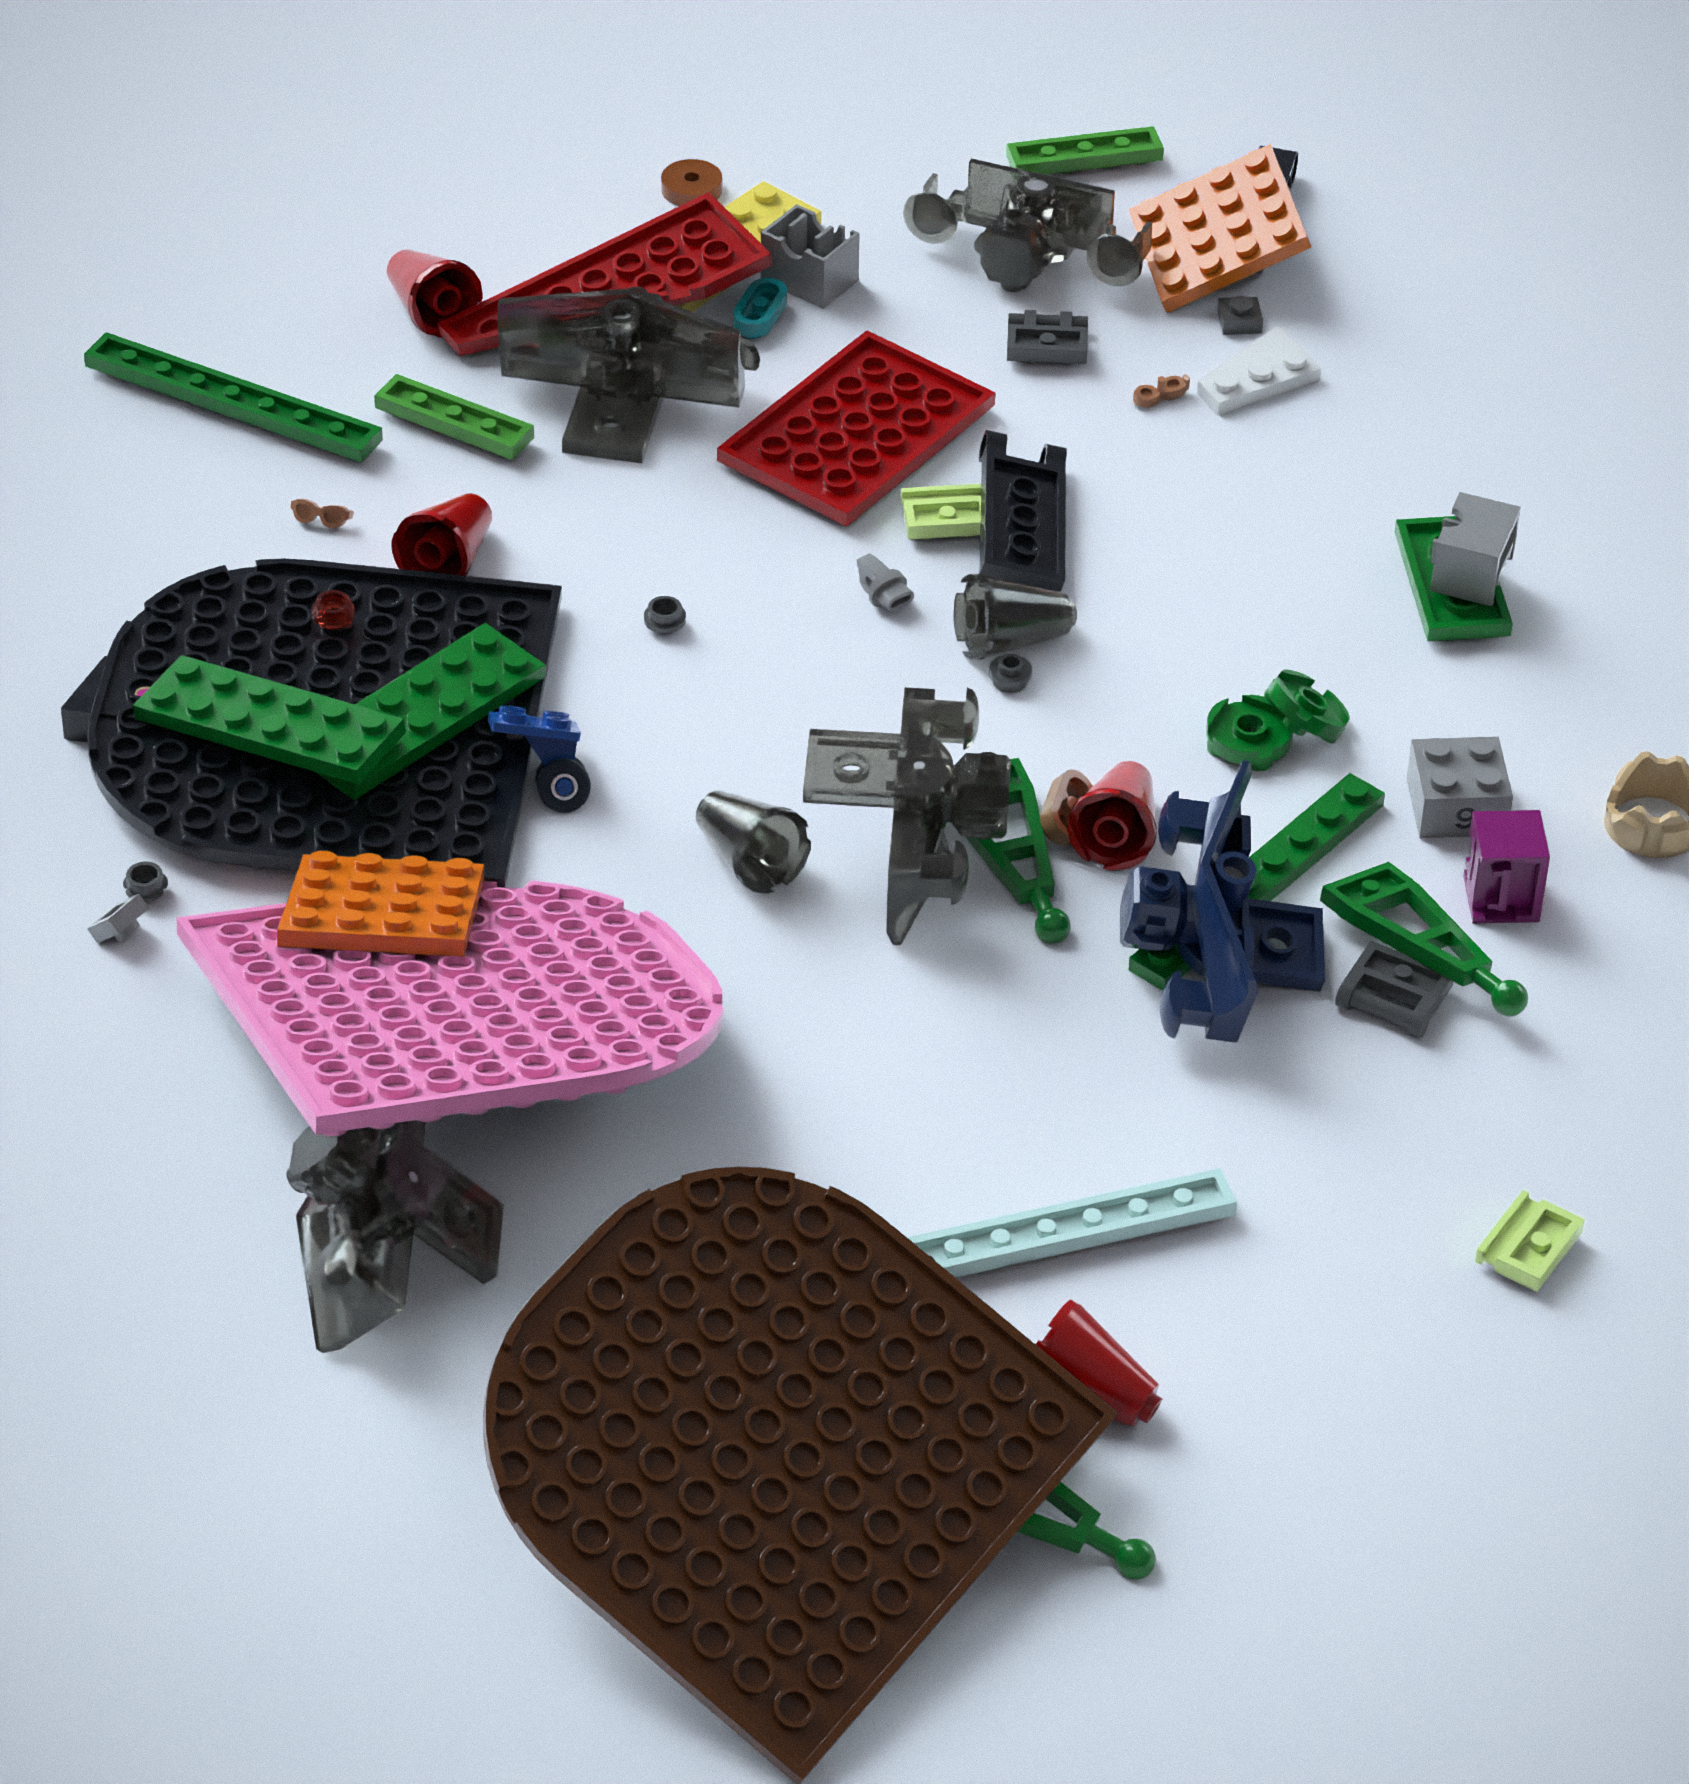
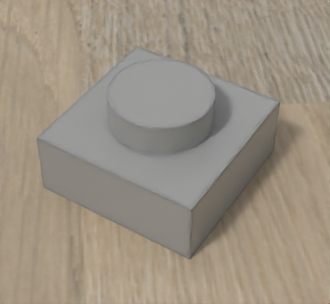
(119, 920)

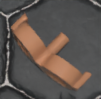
(1167, 389)
(330, 515)

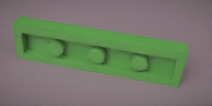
(1086, 151)
(454, 416)

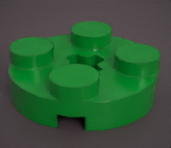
(1307, 708)
(1228, 736)

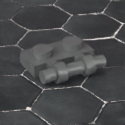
(1047, 338)

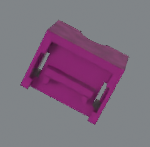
(1506, 866)

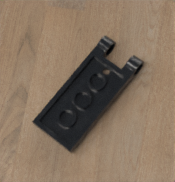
(1023, 514)

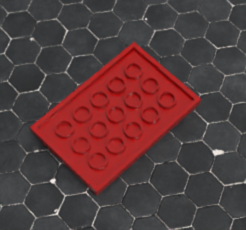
(856, 427)

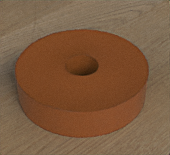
(690, 179)

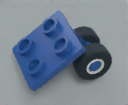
(554, 737)

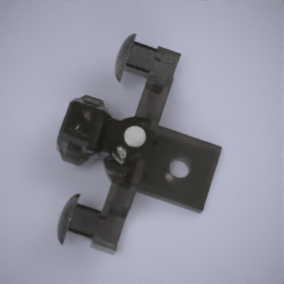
(1029, 224)

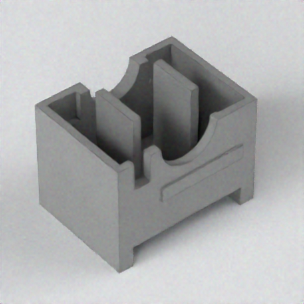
(811, 259)
(1474, 548)

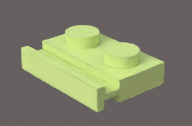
(942, 511)
(1530, 1240)

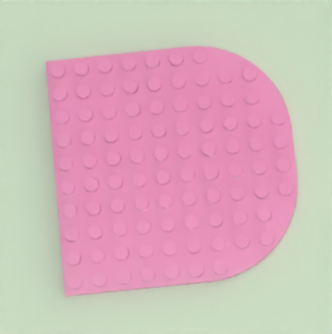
(545, 1005)

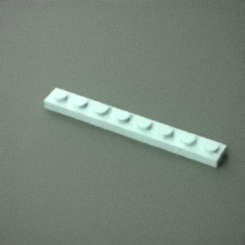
(1080, 1223)

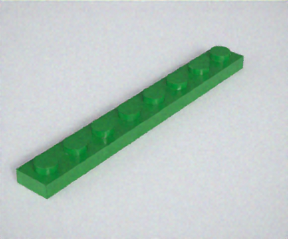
(234, 397)
(1284, 859)

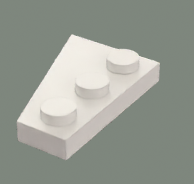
(1258, 372)

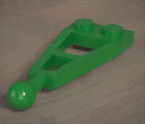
(1385, 886)
(1051, 923)
(1132, 1557)

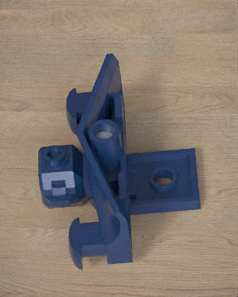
(1215, 921)

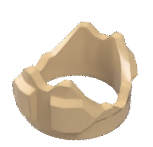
(1636, 828)

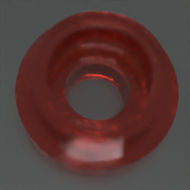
(333, 610)

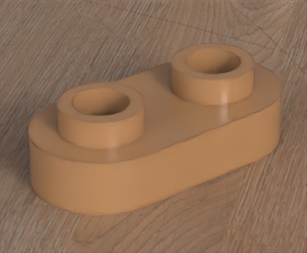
(1058, 804)

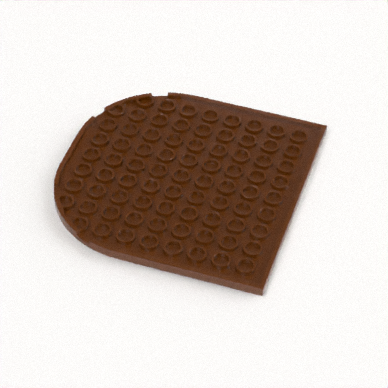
(772, 1444)

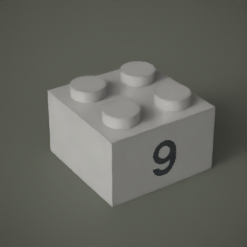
(1454, 779)

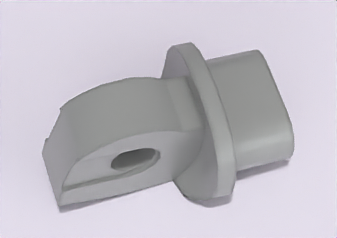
(883, 585)

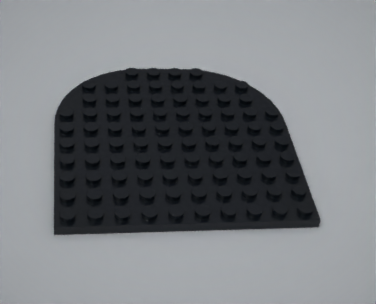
(270, 813)

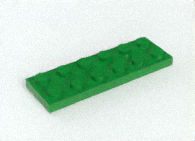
(447, 697)
(270, 719)

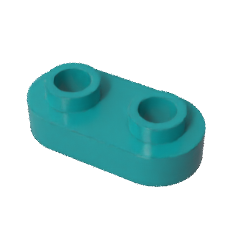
(760, 307)

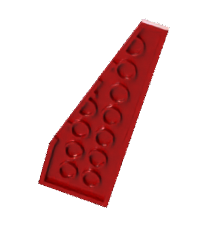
(674, 255)

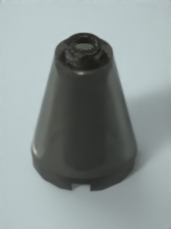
(1008, 615)
(755, 838)

